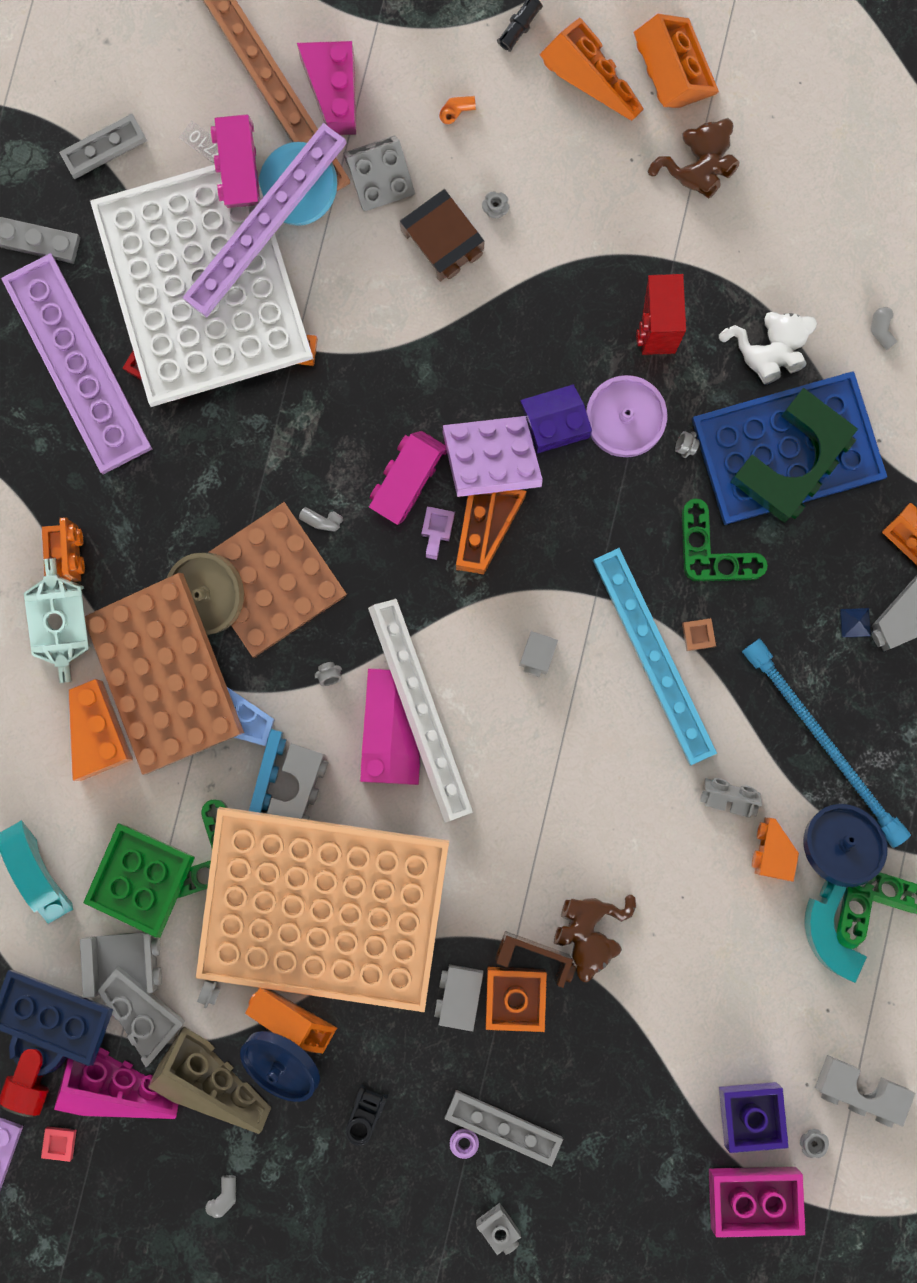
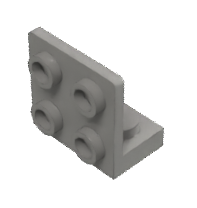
(379, 173)

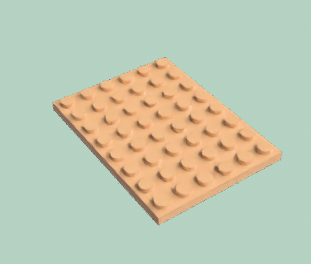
(321, 909)

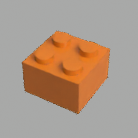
(516, 999)

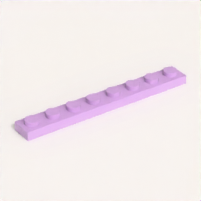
(264, 220)

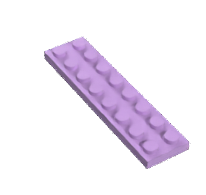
(76, 363)

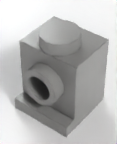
(496, 1220)

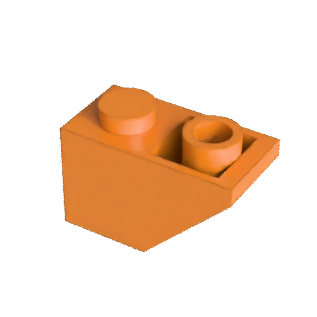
(776, 852)

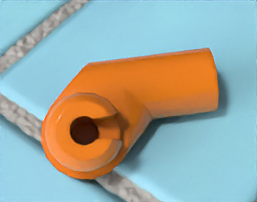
(454, 107)

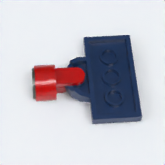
(45, 1030)

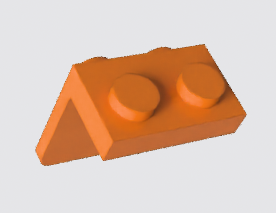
(63, 544)

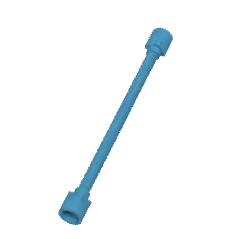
(893, 829)

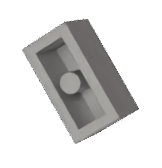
(460, 997)

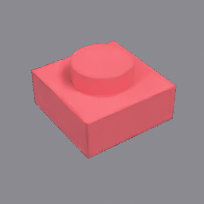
(58, 1144)

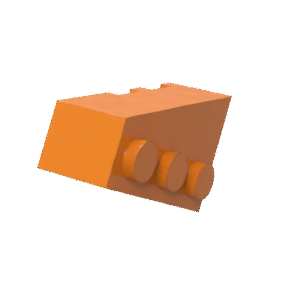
(485, 526)

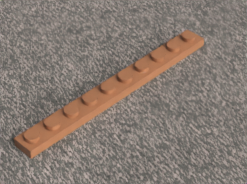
(267, 75)

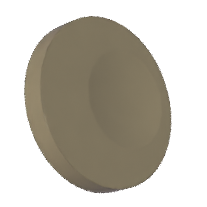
(214, 588)

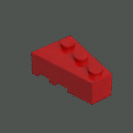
(663, 315)

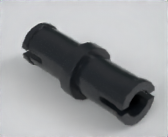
(519, 24)

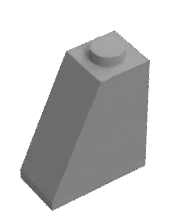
(899, 620)

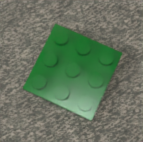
(139, 880)

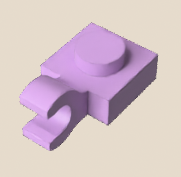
(437, 527)

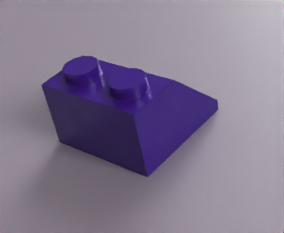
(556, 418)

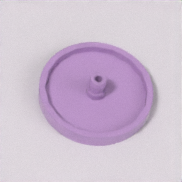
(626, 416)

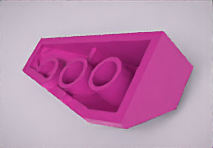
(388, 741)
(110, 1091)

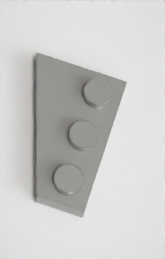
(140, 1013)

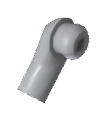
(880, 327)
(317, 521)
(227, 1198)

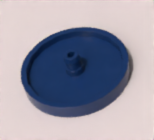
(845, 845)
(280, 1066)

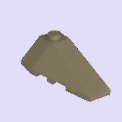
(203, 1082)

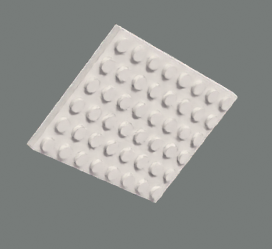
(156, 249)

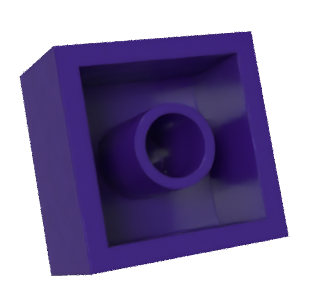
(753, 1117)

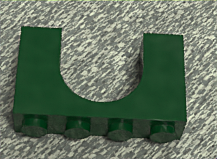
(828, 435)

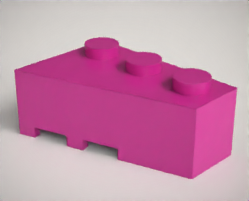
(332, 79)
(236, 161)
(406, 476)

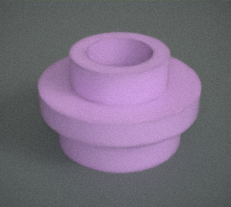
(459, 1151)

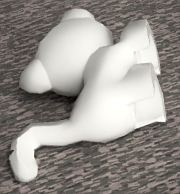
(785, 334)

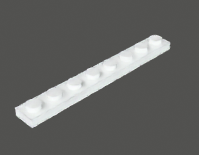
(420, 710)

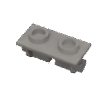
(744, 799)

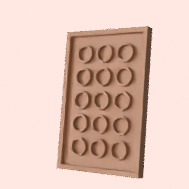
(163, 674)

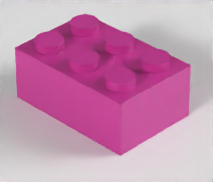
(756, 1202)

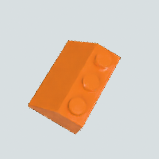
(675, 61)

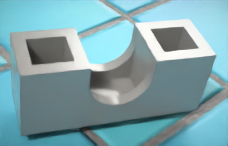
(306, 767)
(888, 1101)

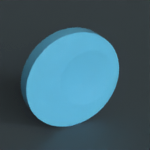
(317, 199)

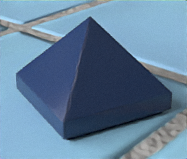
(855, 622)

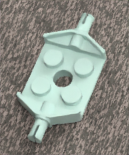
(65, 599)

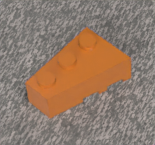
(95, 732)

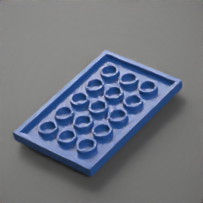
(756, 428)

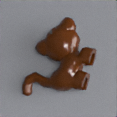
(709, 145)
(591, 949)

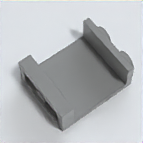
(131, 952)

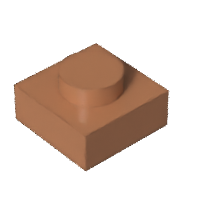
(698, 634)

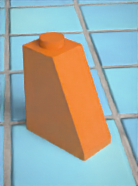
(290, 1020)

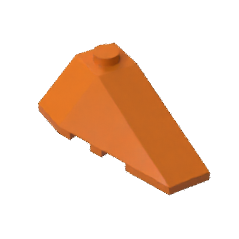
(578, 60)

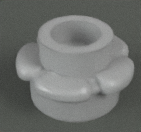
(490, 209)
(687, 444)
(328, 674)
(208, 993)
(814, 1151)

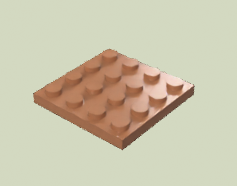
(281, 579)

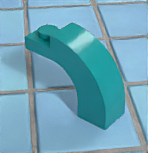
(30, 874)
(823, 936)

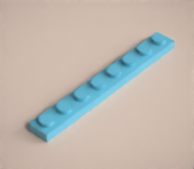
(654, 656)

